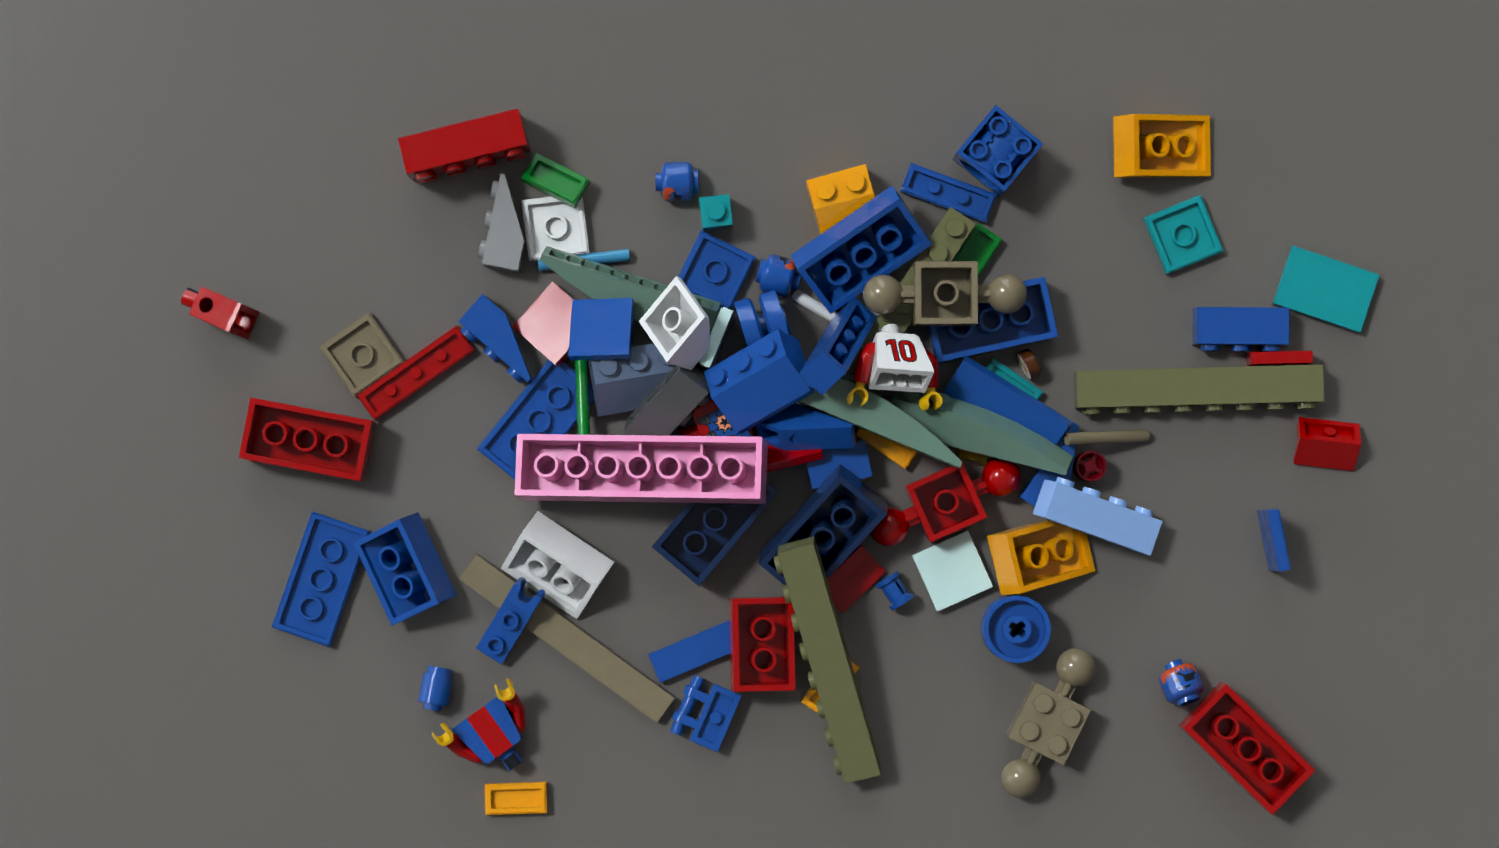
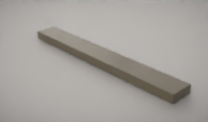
(573, 643)

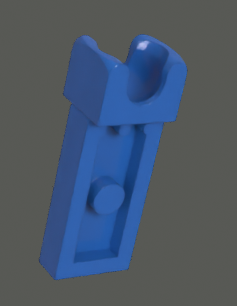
(509, 622)

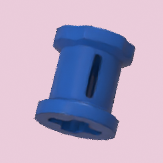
(894, 590)

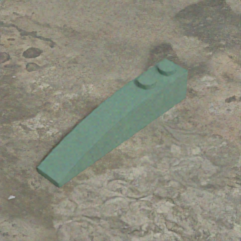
(608, 283)
(880, 419)
(984, 432)

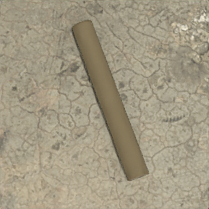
(1104, 437)

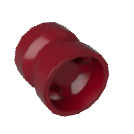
(1093, 464)

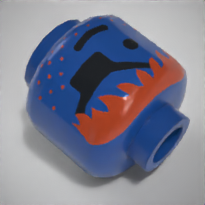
(677, 181)
(779, 275)
(1181, 683)

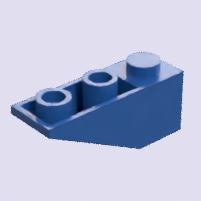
(494, 330)
(806, 430)

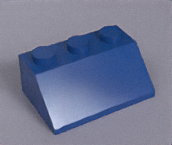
(759, 380)
(404, 568)

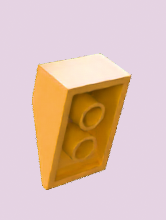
(1161, 146)
(838, 195)
(1038, 556)

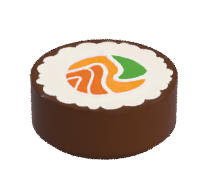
(1028, 364)

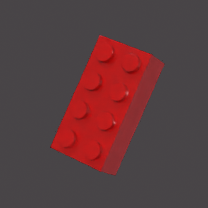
(464, 145)
(307, 439)
(1246, 748)

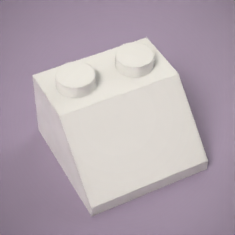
(678, 326)

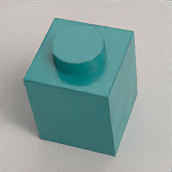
(715, 212)

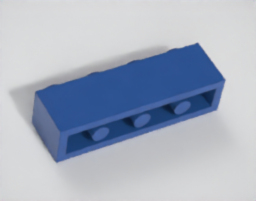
(838, 346)

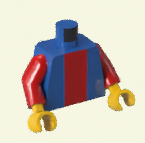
(489, 731)

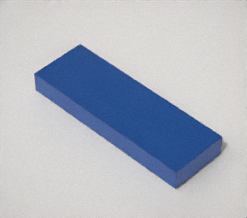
(948, 192)
(691, 652)

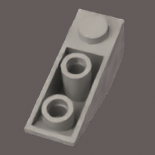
(505, 237)

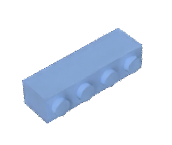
(1096, 516)

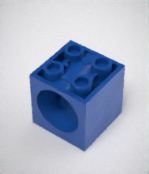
(997, 151)

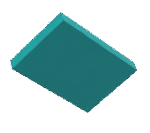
(1325, 289)

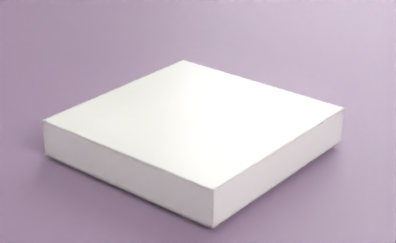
(554, 225)

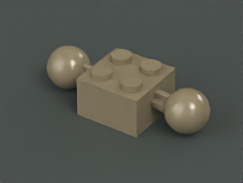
(945, 293)
(1048, 722)

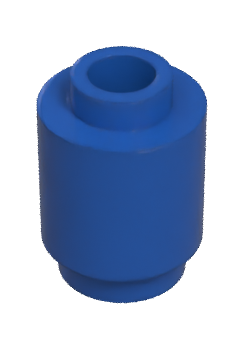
(436, 688)

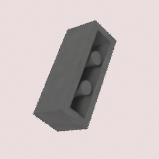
(669, 403)

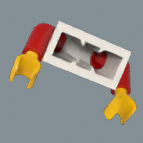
(897, 364)

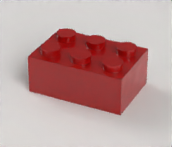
(761, 644)

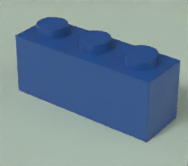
(1240, 328)

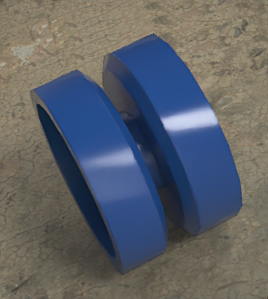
(757, 326)
(1033, 631)

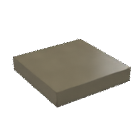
(361, 354)

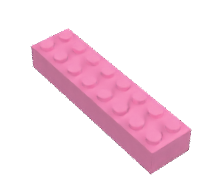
(641, 468)

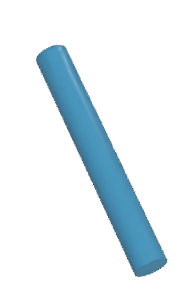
(600, 257)

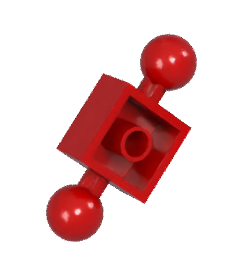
(947, 501)

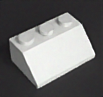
(558, 564)

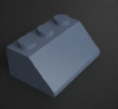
(625, 383)

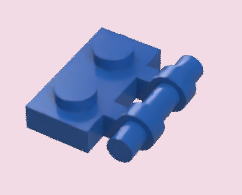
(714, 717)

